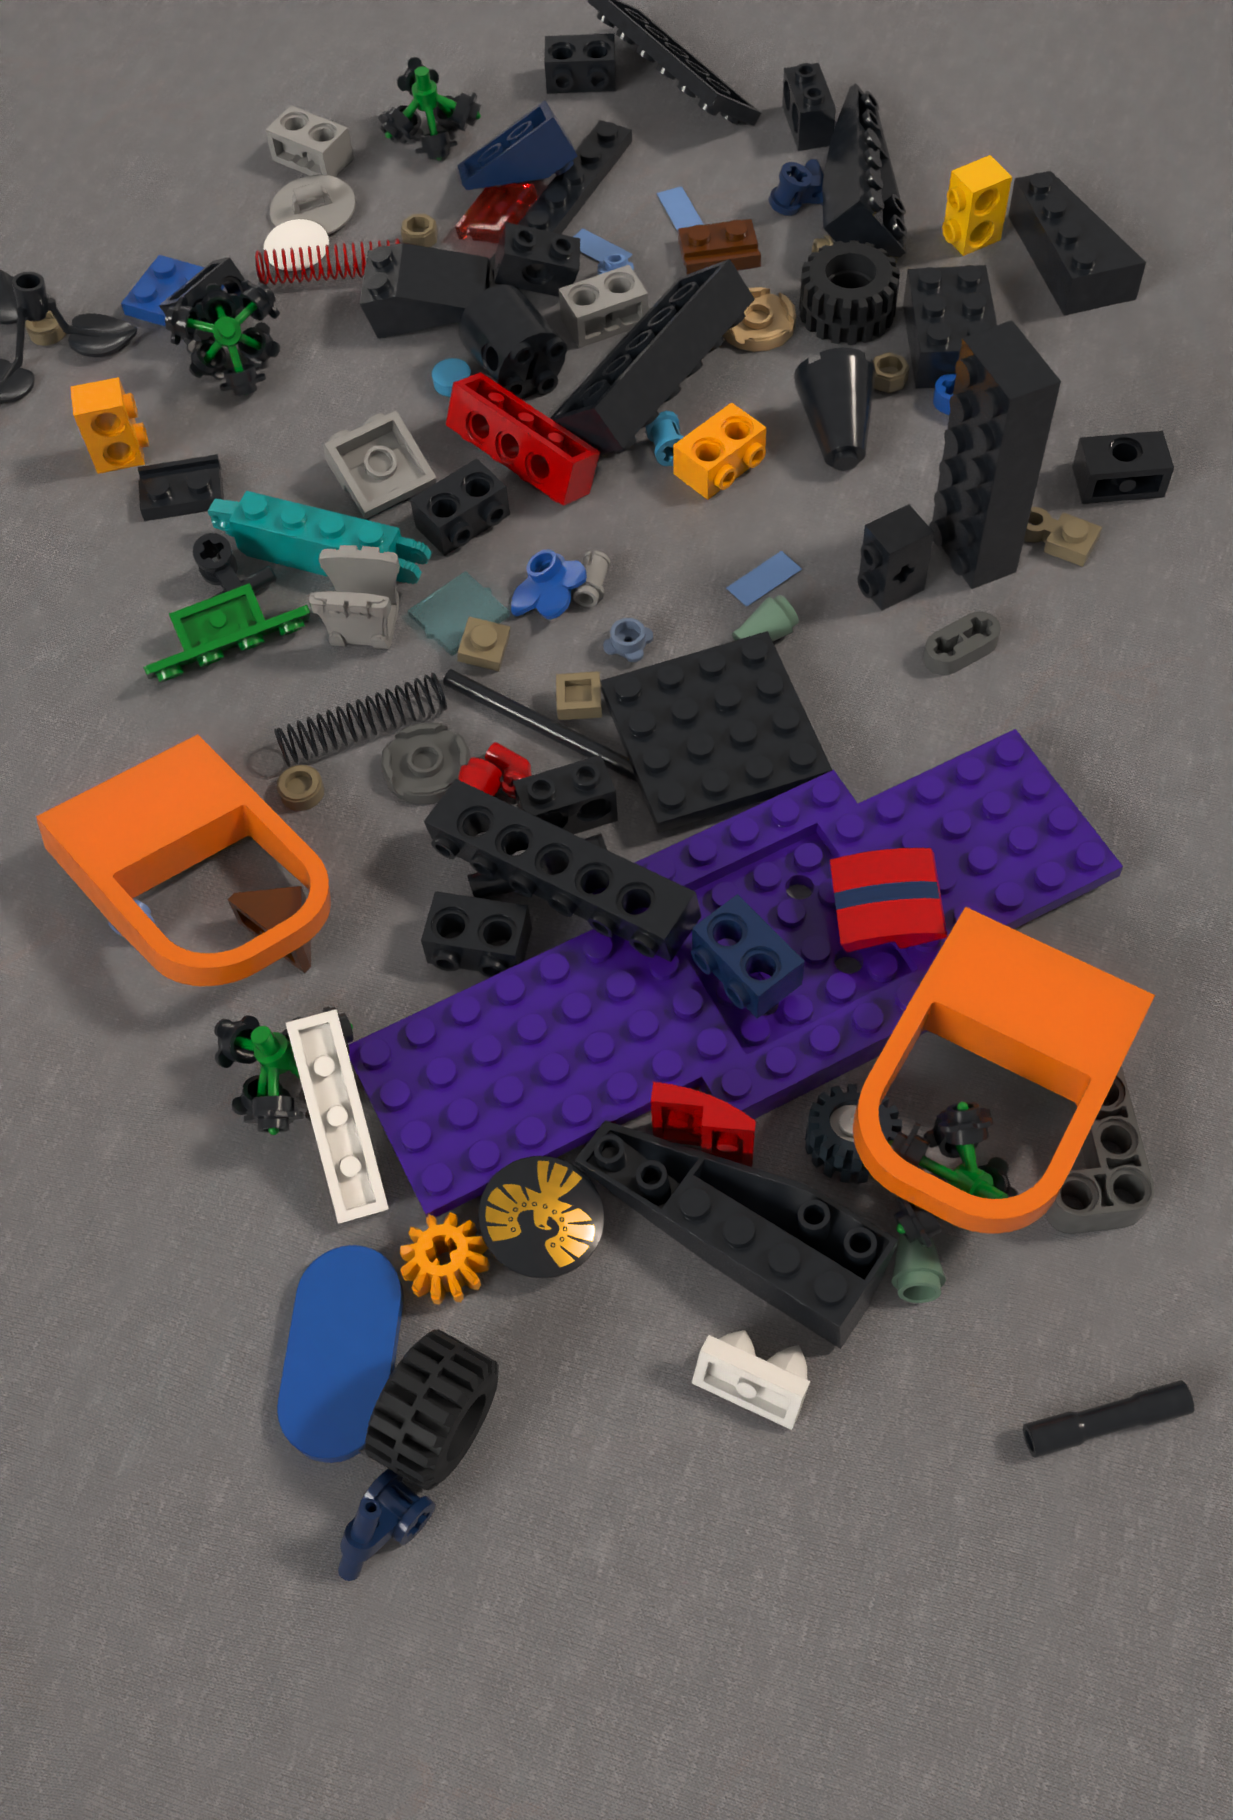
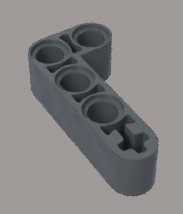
(1107, 1171)

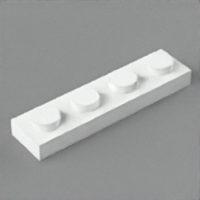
(337, 1116)

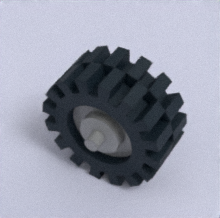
(831, 1132)

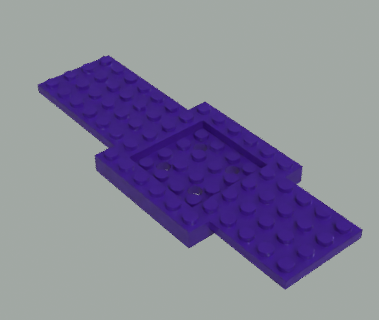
(592, 1023)

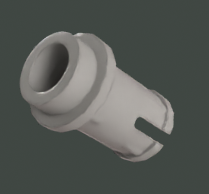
(592, 591)

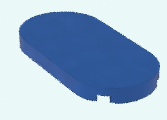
(339, 1351)

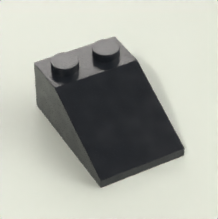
(419, 287)

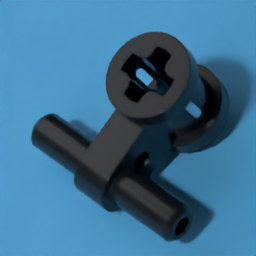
(225, 570)

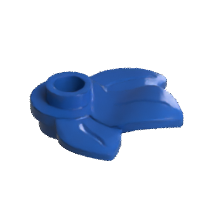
(548, 585)

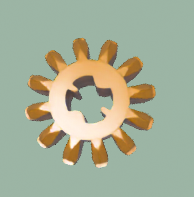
(424, 1262)

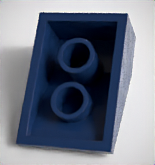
(523, 152)

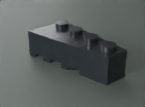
(1073, 246)

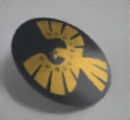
(541, 1217)

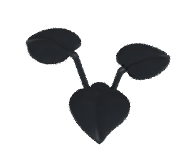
(26, 299)

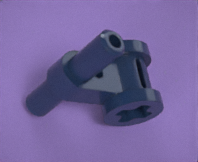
(802, 187)
(384, 1512)

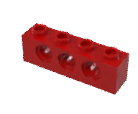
(522, 438)

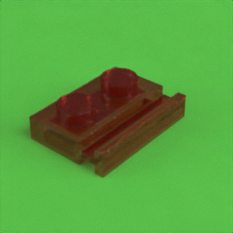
(493, 209)

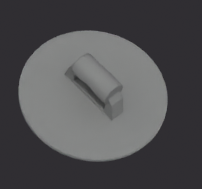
(316, 199)

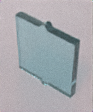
(447, 610)

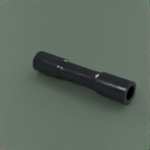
(1075, 1428)

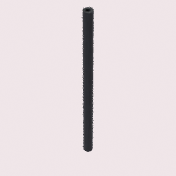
(538, 722)

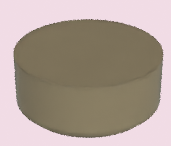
(45, 331)
(300, 787)

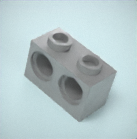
(309, 143)
(603, 305)

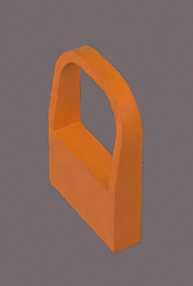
(163, 821)
(1026, 1013)

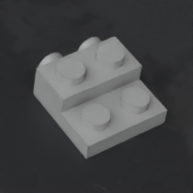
(378, 463)

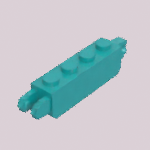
(298, 533)

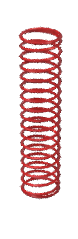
(261, 277)

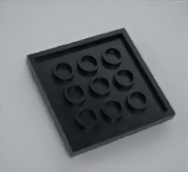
(713, 731)

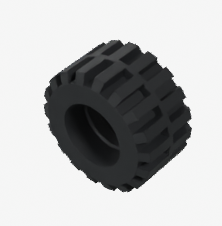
(849, 292)
(431, 1409)

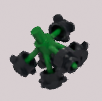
(451, 113)
(220, 311)
(263, 1094)
(957, 1135)

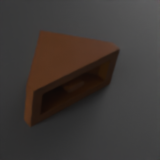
(267, 908)

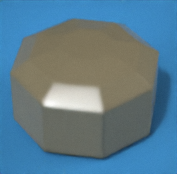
(419, 230)
(891, 372)

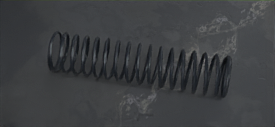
(278, 732)

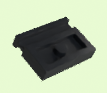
(179, 487)

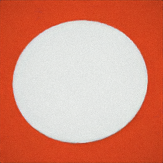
(296, 234)

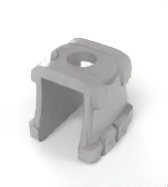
(365, 596)

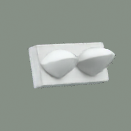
(764, 1387)

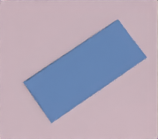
(679, 208)
(597, 247)
(764, 578)

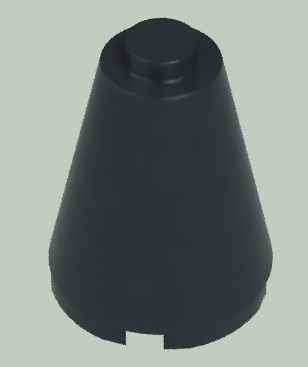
(838, 403)

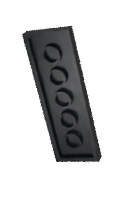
(675, 61)

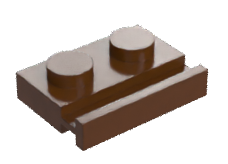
(717, 242)

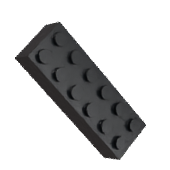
(655, 358)
(992, 452)

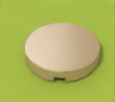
(767, 322)

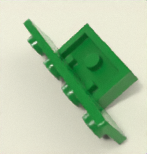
(220, 625)

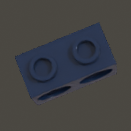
(756, 951)

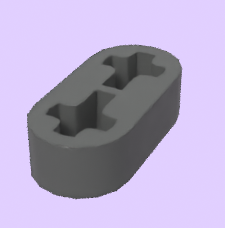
(965, 647)

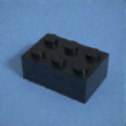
(941, 310)

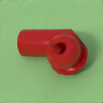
(511, 763)

